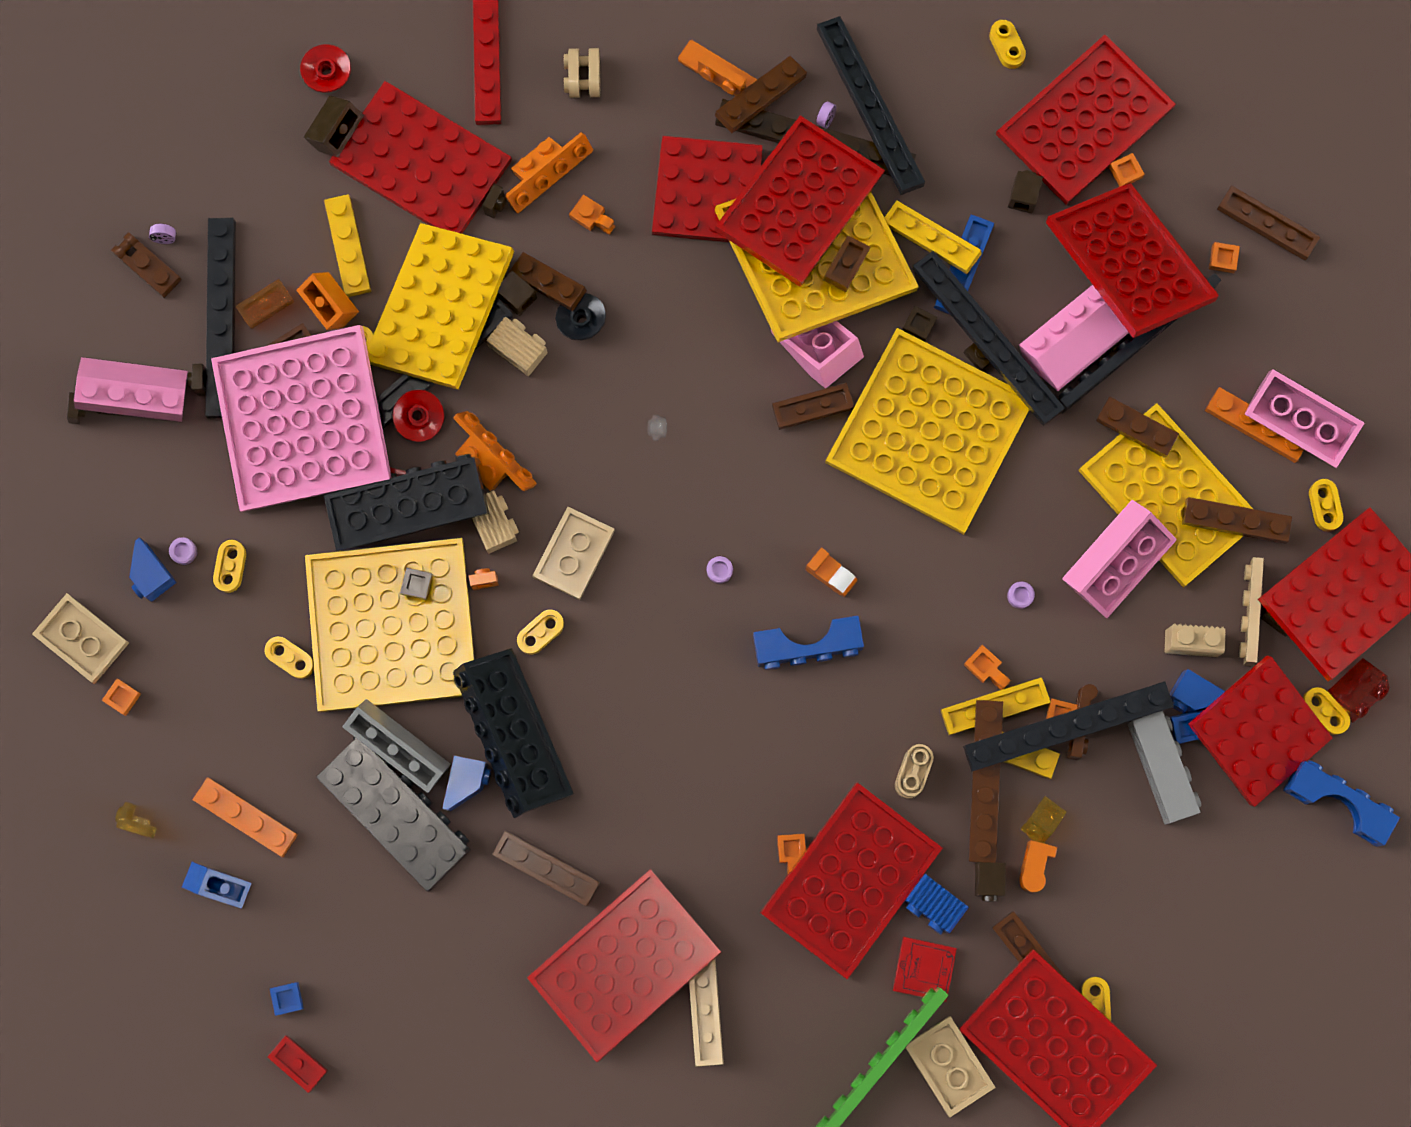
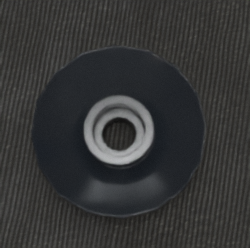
(589, 308)

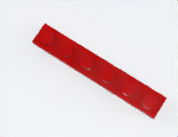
(487, 62)

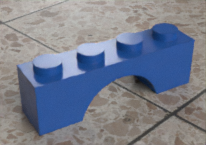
(775, 648)
(1371, 820)

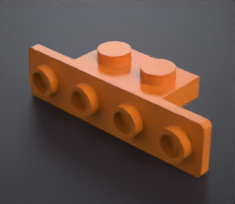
(715, 68)
(544, 168)
(494, 459)

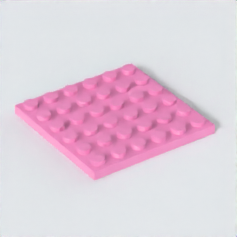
(301, 418)

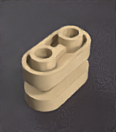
(572, 83)
(914, 771)

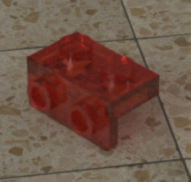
(1360, 689)

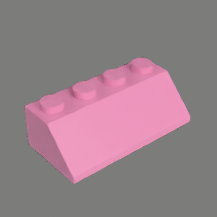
(1073, 339)
(130, 389)
(1303, 418)
(1119, 558)

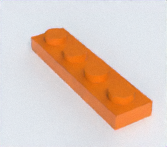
(1232, 412)
(245, 817)

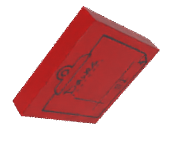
(923, 967)

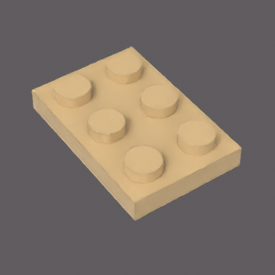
(573, 553)
(80, 638)
(949, 1066)

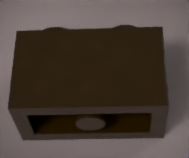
(333, 126)

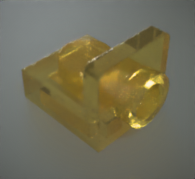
(1043, 820)
(138, 825)

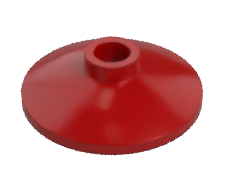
(323, 58)
(429, 422)

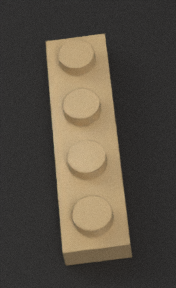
(1251, 622)
(706, 1017)

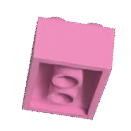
(825, 352)

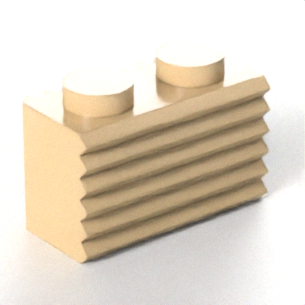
(517, 345)
(494, 527)
(1195, 640)

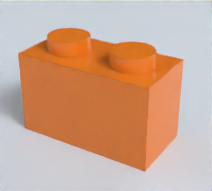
(327, 300)

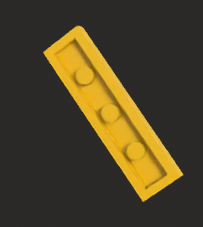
(932, 237)
(347, 245)
(1015, 700)

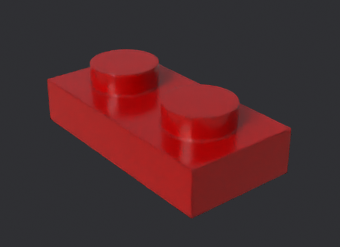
(297, 1063)

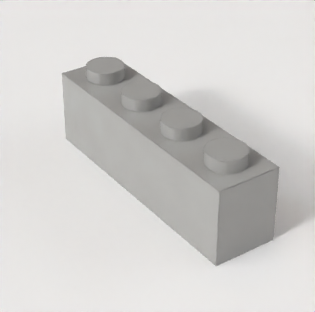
(396, 745)
(1164, 767)

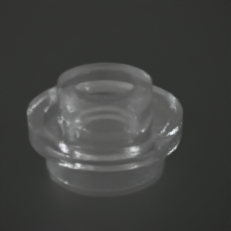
(657, 427)

